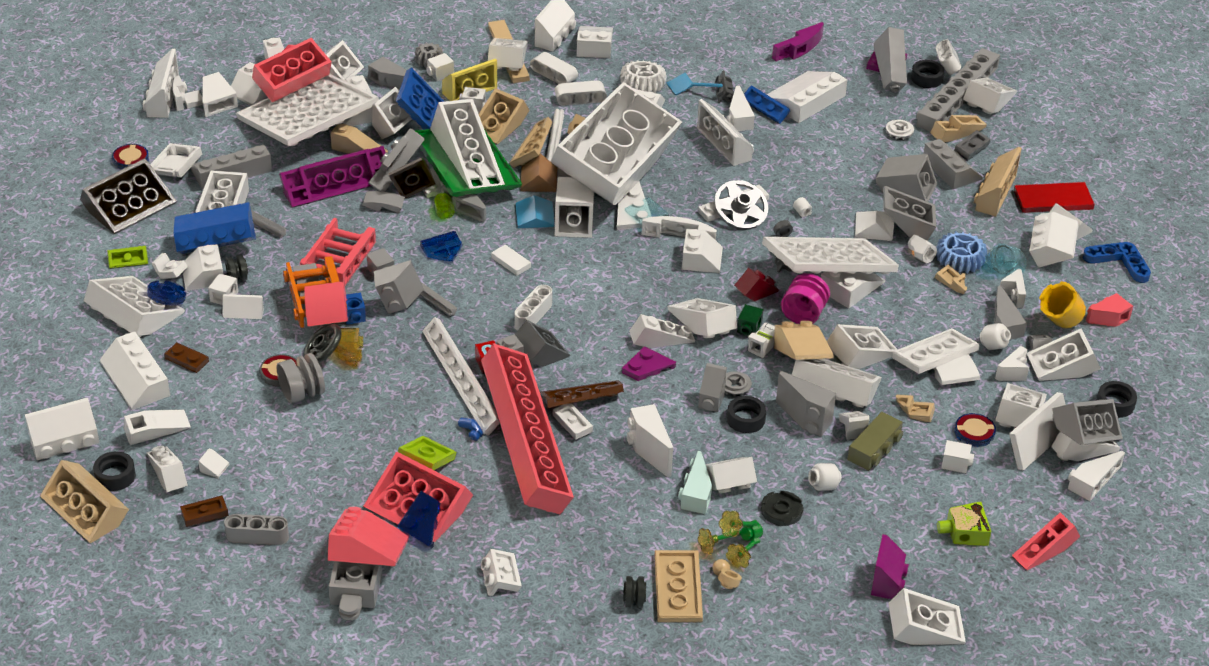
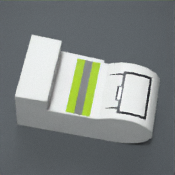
(762, 337)

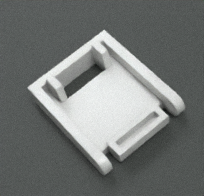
(171, 164)

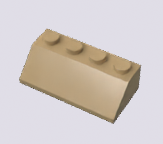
(998, 183)
(83, 501)

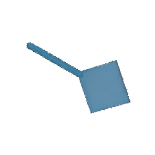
(683, 83)

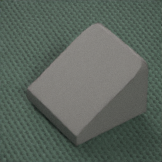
(1038, 340)

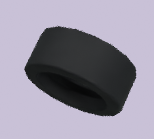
(927, 81)
(1121, 389)
(746, 425)
(113, 459)

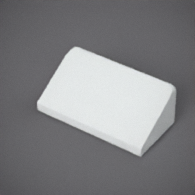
(243, 306)

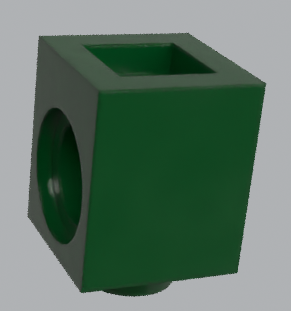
(749, 320)

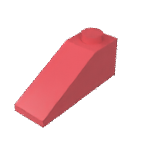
(1047, 543)

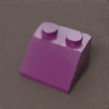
(889, 569)

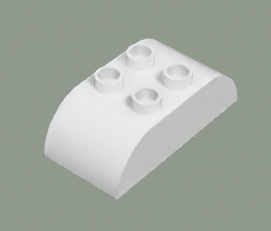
(617, 143)

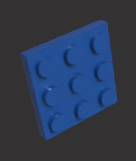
(418, 99)

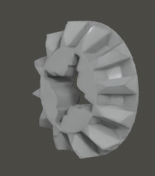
(735, 378)

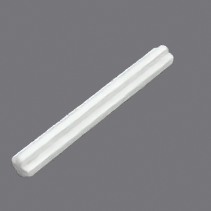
(555, 133)

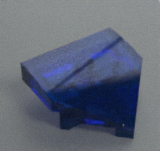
(442, 247)

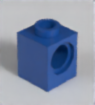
(355, 308)

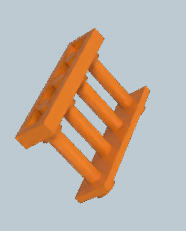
(327, 270)

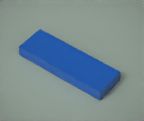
(766, 104)

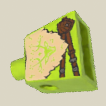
(967, 525)

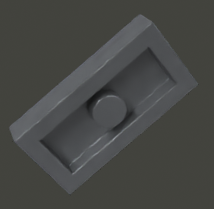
(972, 144)

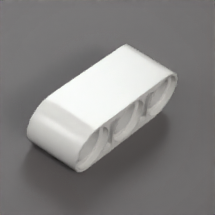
(948, 57)
(553, 68)
(580, 93)
(534, 306)

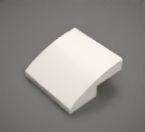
(957, 371)

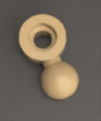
(726, 576)

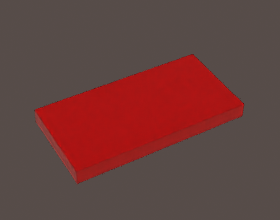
(1044, 196)

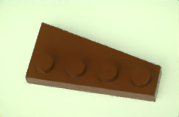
(579, 393)

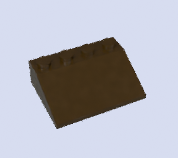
(127, 196)

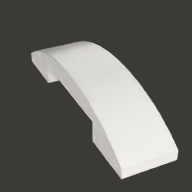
(673, 225)

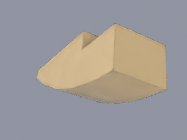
(957, 127)

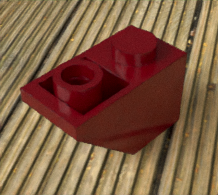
(756, 285)

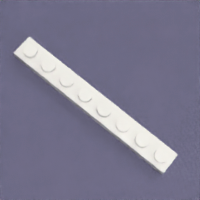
(461, 376)

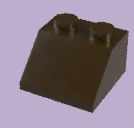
(412, 178)

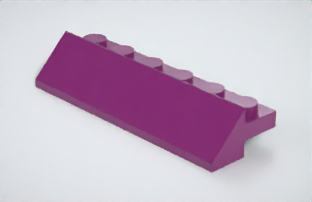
(331, 176)

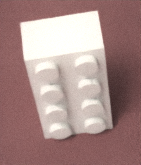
(223, 190)

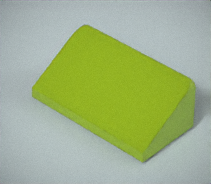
(127, 257)

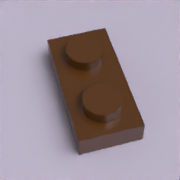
(186, 357)
(204, 511)

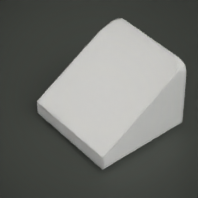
(212, 464)

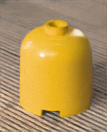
(1062, 305)

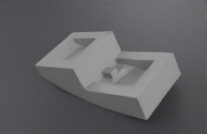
(378, 199)

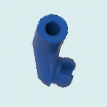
(475, 429)

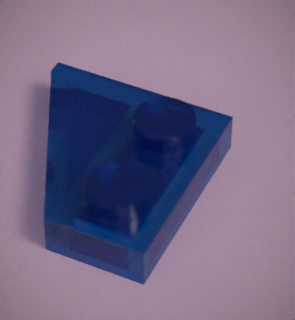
(421, 519)

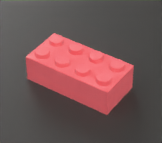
(291, 69)

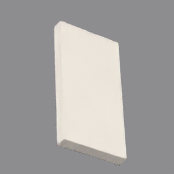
(935, 350)
(1036, 433)

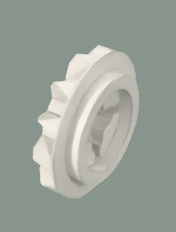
(895, 129)

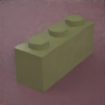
(875, 441)

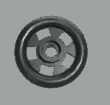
(323, 343)

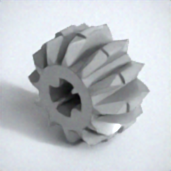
(426, 52)

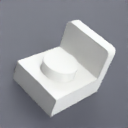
(167, 268)

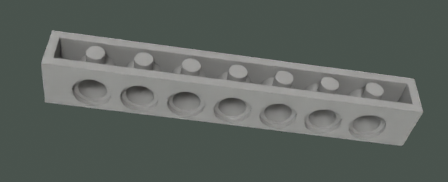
(951, 95)

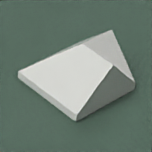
(874, 225)

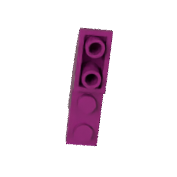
(799, 45)

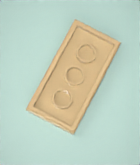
(678, 586)

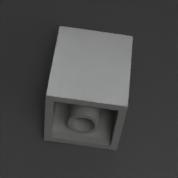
(908, 175)

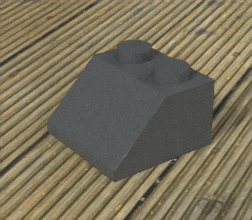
(540, 344)

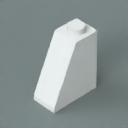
(217, 95)

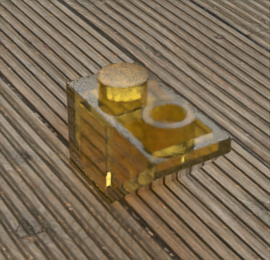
(349, 347)

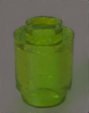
(444, 206)

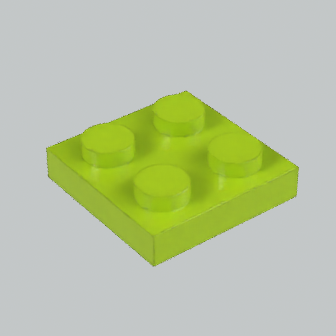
(428, 452)

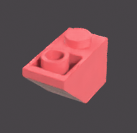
(1110, 311)

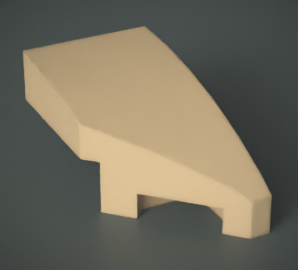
(952, 279)
(916, 410)

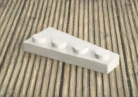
(635, 197)

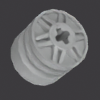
(301, 378)

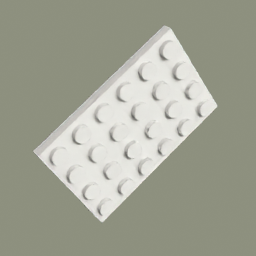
(830, 255)

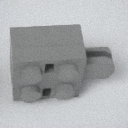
(354, 587)

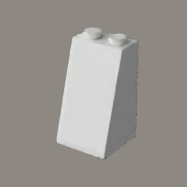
(573, 208)

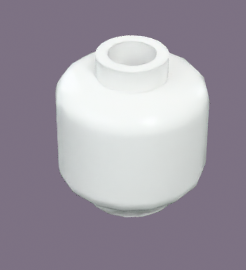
(995, 336)
(824, 476)

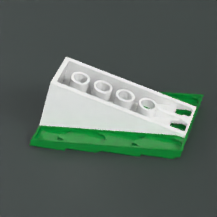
(464, 152)

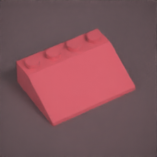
(402, 484)
(365, 539)

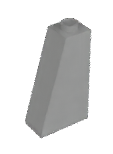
(891, 58)

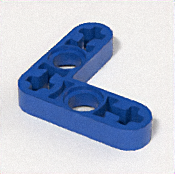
(1120, 251)

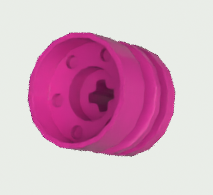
(805, 298)

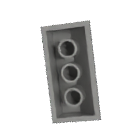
(250, 161)
(1088, 421)

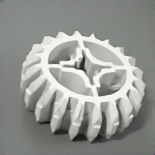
(643, 76)

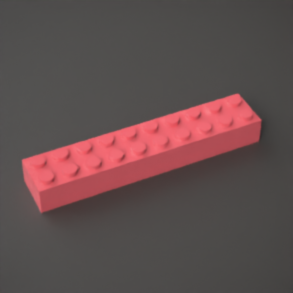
(526, 430)

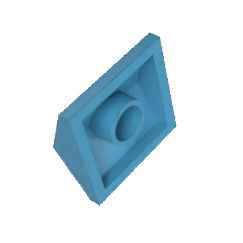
(535, 213)

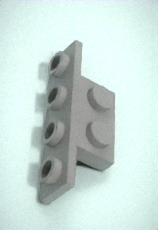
(398, 157)

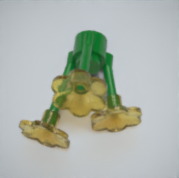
(730, 525)

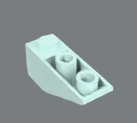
(698, 487)

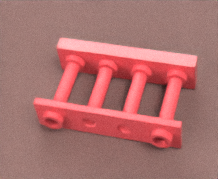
(356, 254)

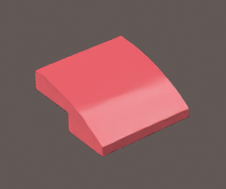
(325, 303)

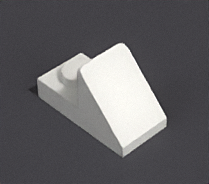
(1014, 286)
(1013, 367)
(854, 422)

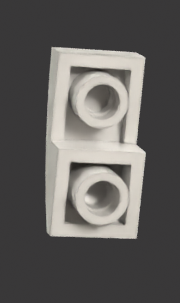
(179, 89)

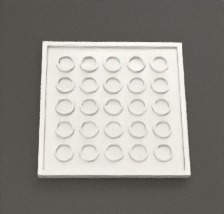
(308, 110)

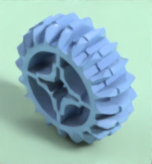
(961, 251)

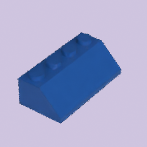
(214, 226)

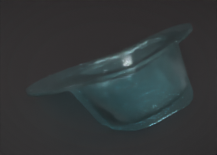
(1006, 259)

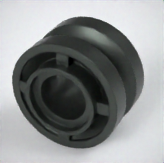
(237, 267)
(634, 591)

